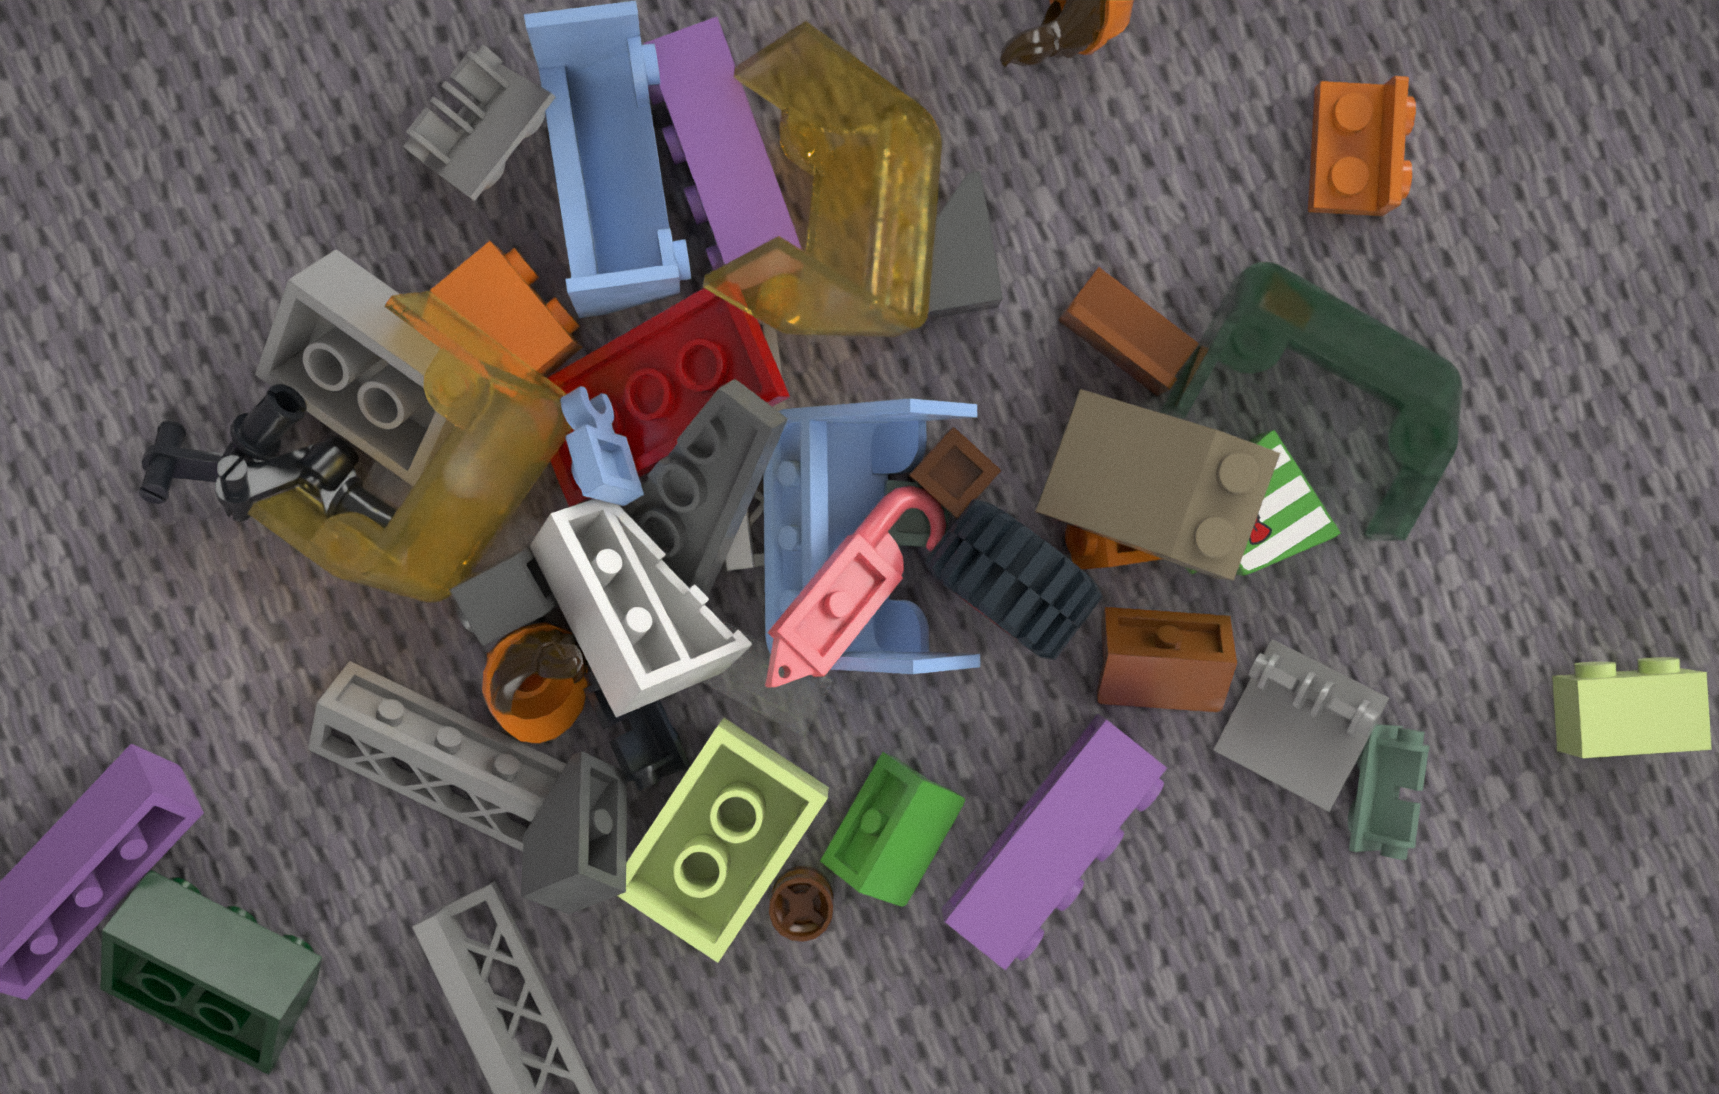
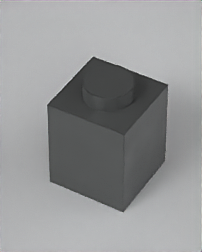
(503, 596)

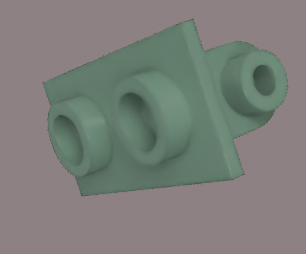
(1377, 816)

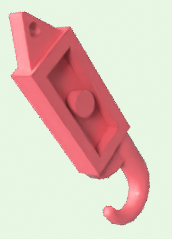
(847, 590)

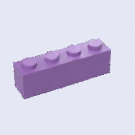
(719, 142)
(1053, 842)
(89, 864)

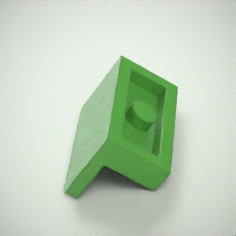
(892, 831)

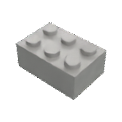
(356, 364)

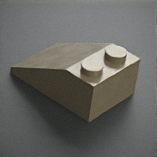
(1158, 484)

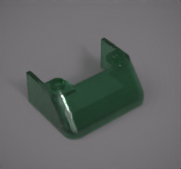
(1278, 310)

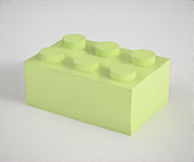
(721, 839)

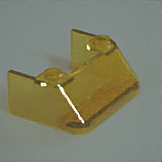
(870, 197)
(500, 444)

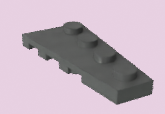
(708, 482)

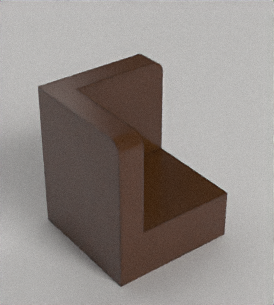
(954, 472)

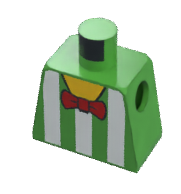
(1289, 515)

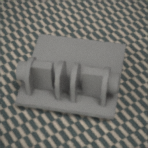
(485, 130)
(1300, 724)

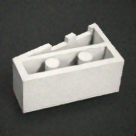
(628, 608)

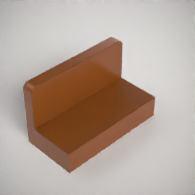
(1128, 332)
(1166, 659)

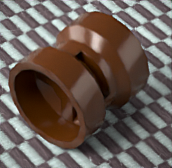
(797, 914)

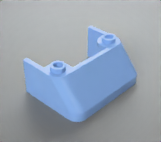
(606, 157)
(821, 489)

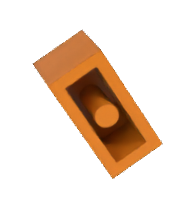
(498, 298)

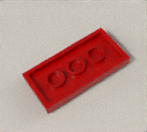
(667, 374)

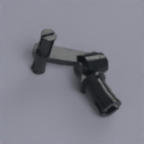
(254, 439)
(320, 469)

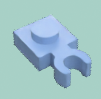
(599, 456)

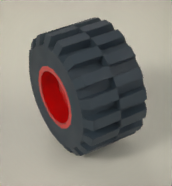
(1014, 578)

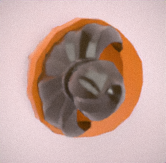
(1068, 30)
(535, 682)

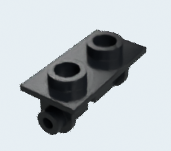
(650, 744)

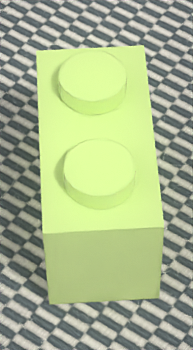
(1631, 711)

